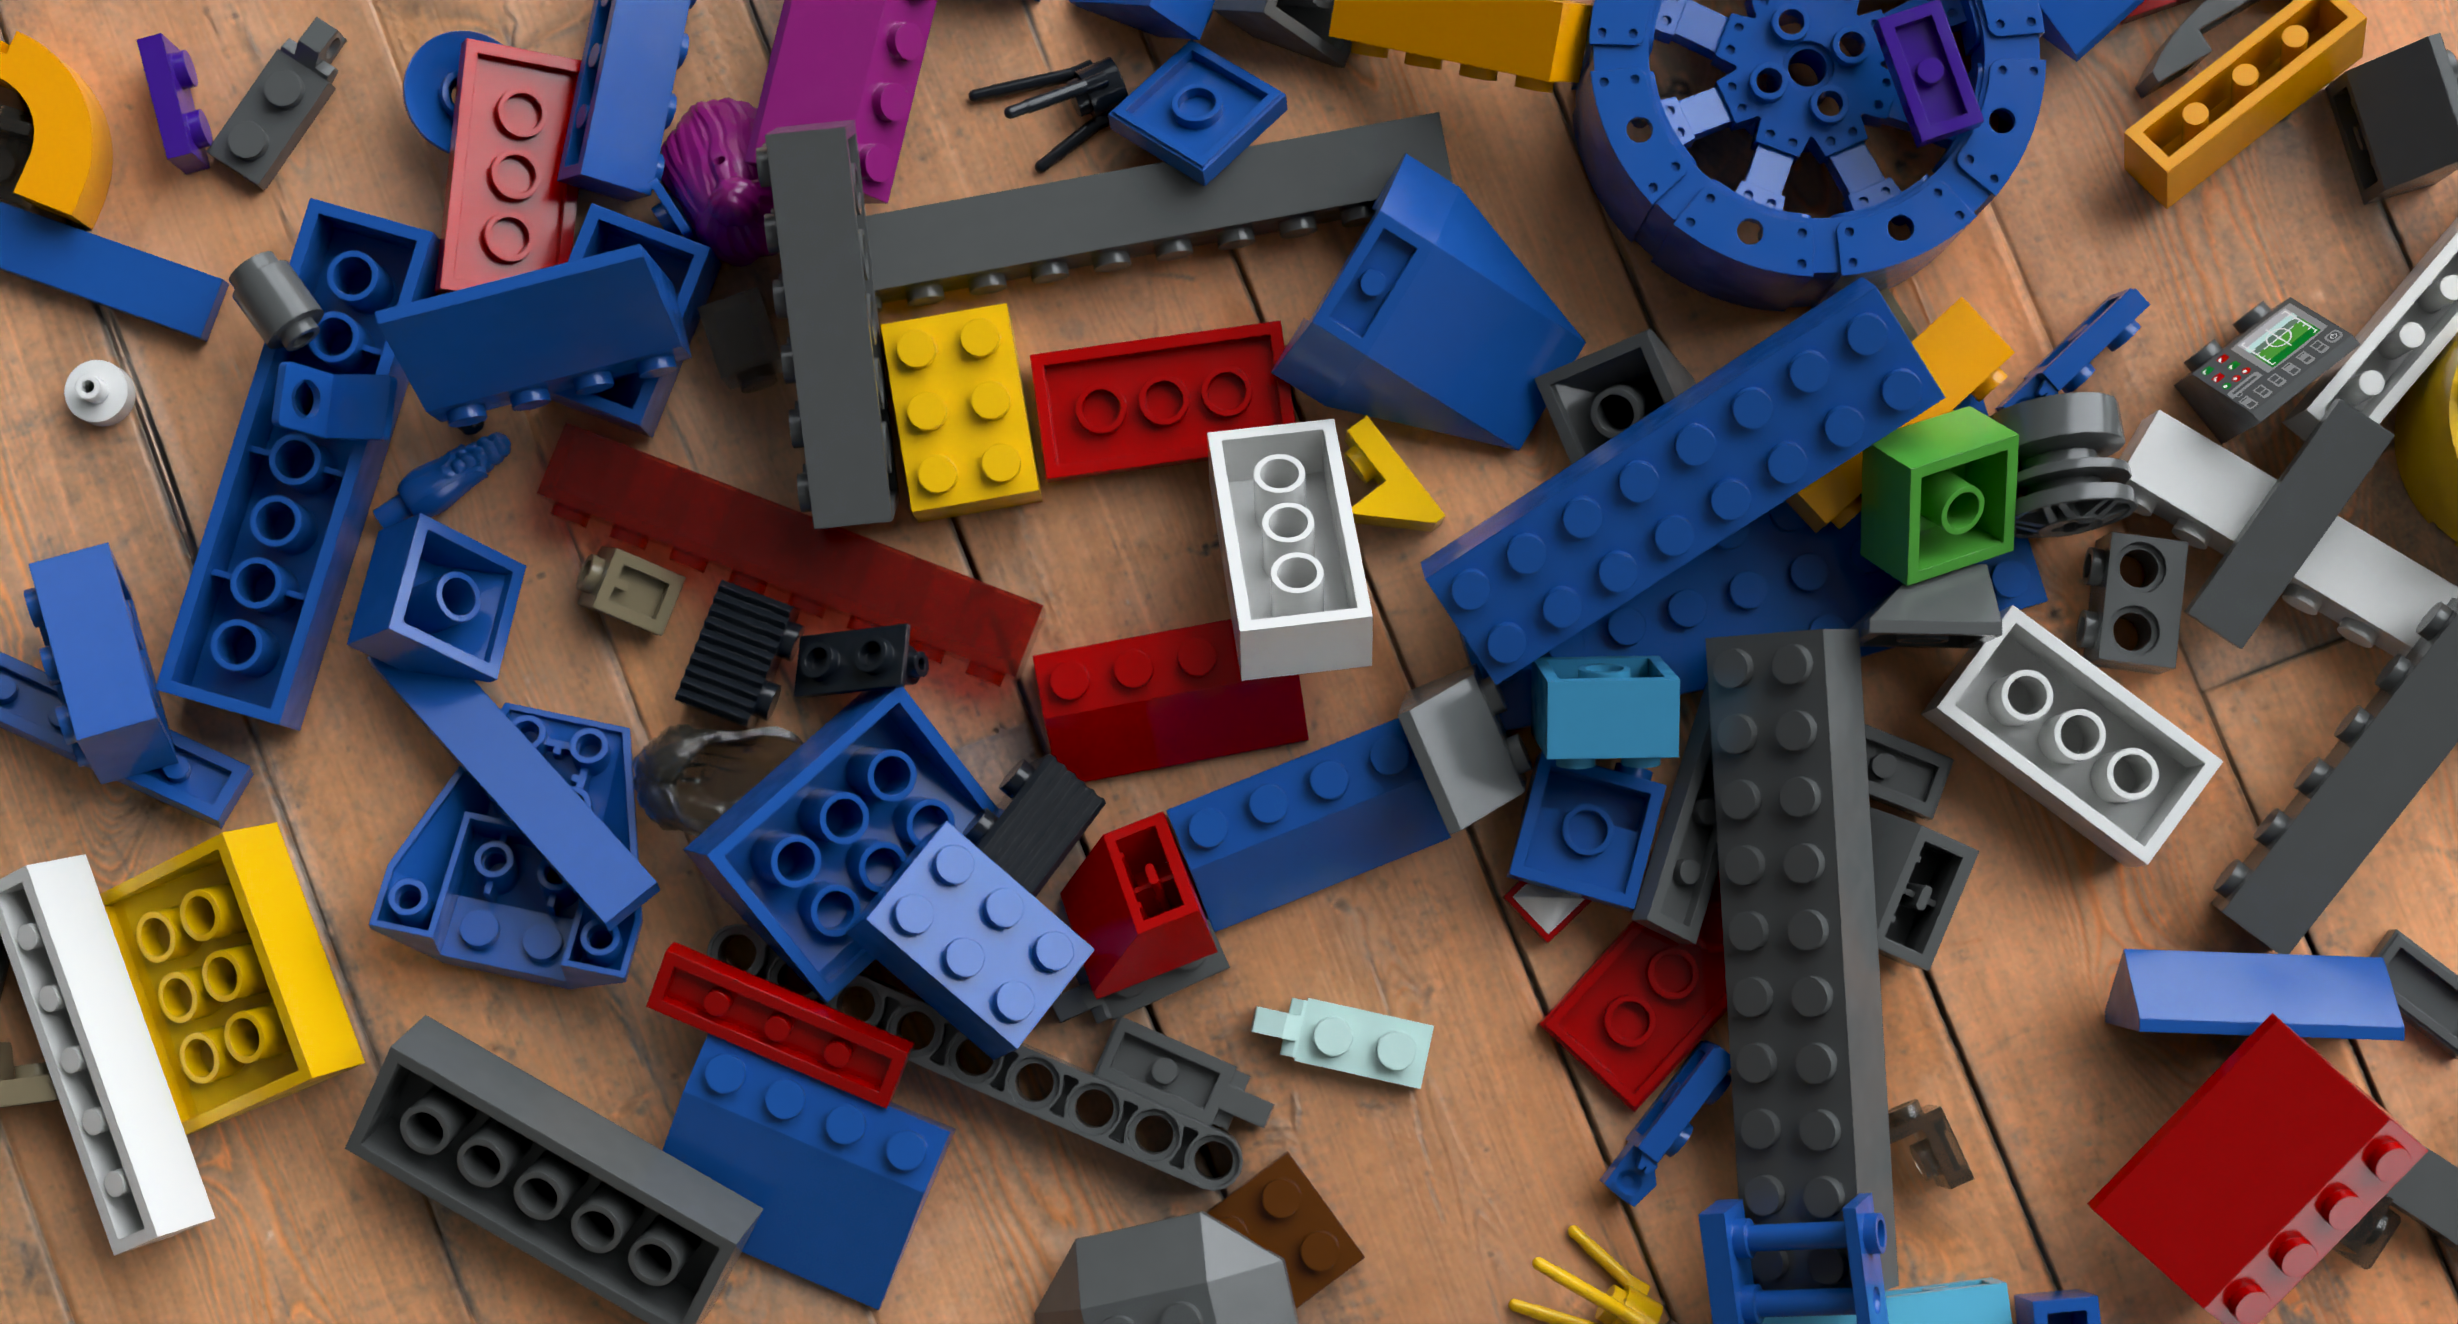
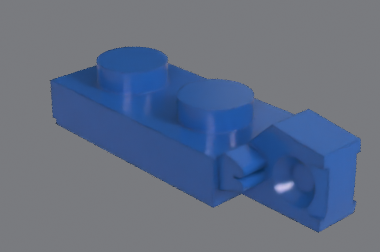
(2070, 361)
(1666, 1122)

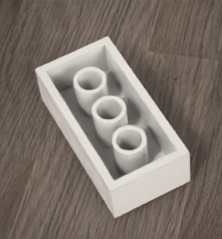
(1289, 550)
(2073, 739)

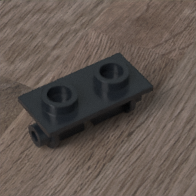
(858, 661)

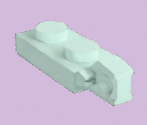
(1349, 1040)

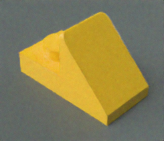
(1400, 496)

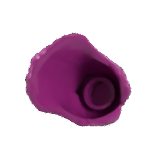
(713, 182)

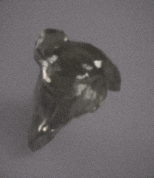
(698, 774)

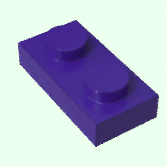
(1928, 73)
(181, 126)

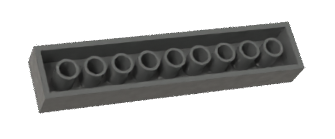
(1800, 941)

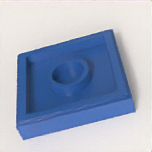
(1198, 112)

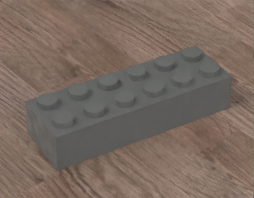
(832, 323)
(552, 1176)

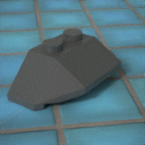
(1169, 1274)

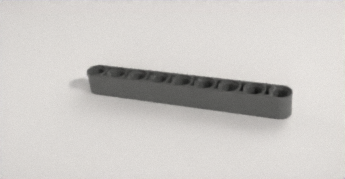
(1001, 1080)

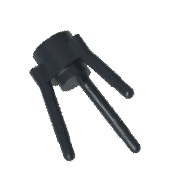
(1089, 85)

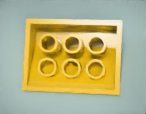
(231, 976)

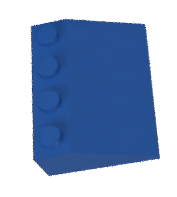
(538, 335)
(833, 829)
(825, 1165)

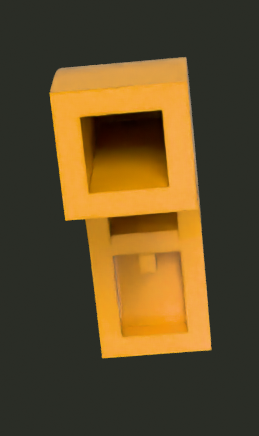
(72, 139)

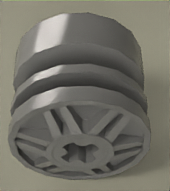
(2064, 464)

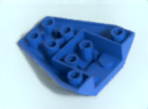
(1432, 321)
(486, 898)

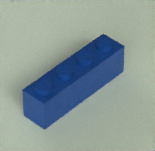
(625, 96)

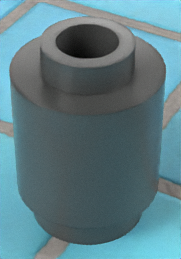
(276, 301)

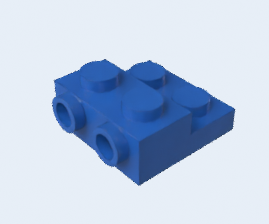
(1587, 831)

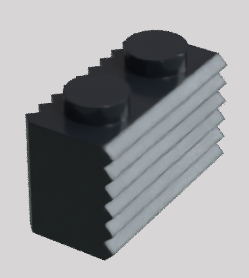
(740, 656)
(1035, 821)

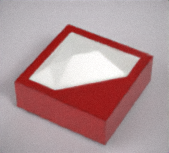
(1544, 908)

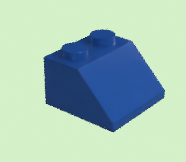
(436, 602)

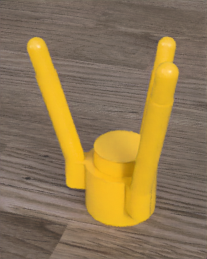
(1615, 1306)

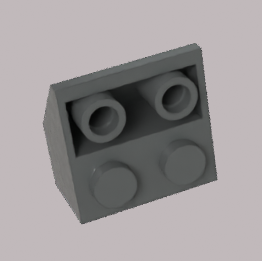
(2399, 118)
(1915, 886)

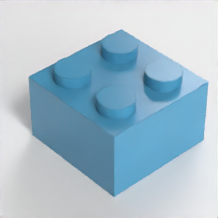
(1605, 710)

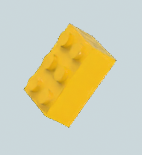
(961, 413)

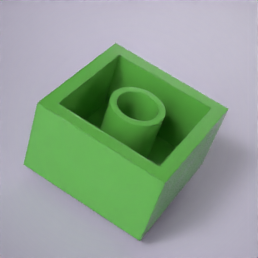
(1939, 495)

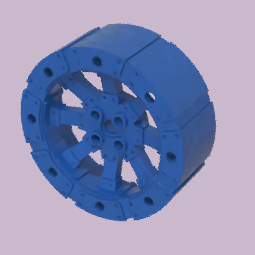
(1800, 260)

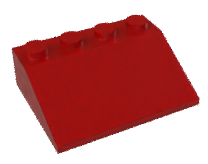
(2257, 1175)

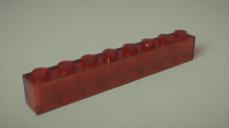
(782, 550)

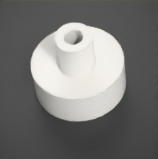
(100, 393)

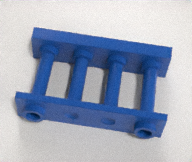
(1733, 1240)

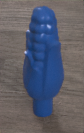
(445, 480)

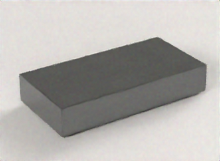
(2423, 989)

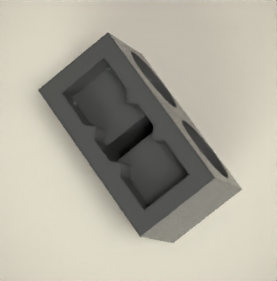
(2151, 608)

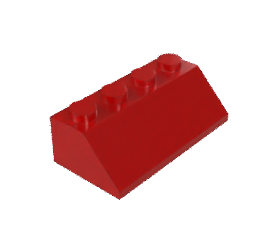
(1161, 703)

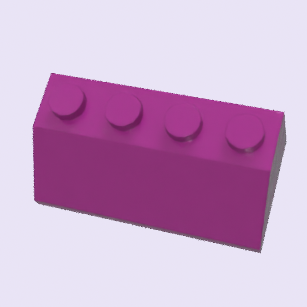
(847, 65)

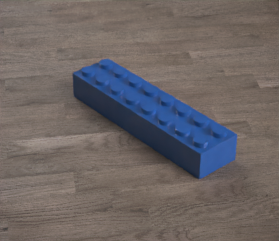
(1682, 479)
(291, 500)

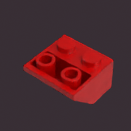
(1136, 907)

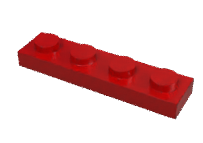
(779, 1024)

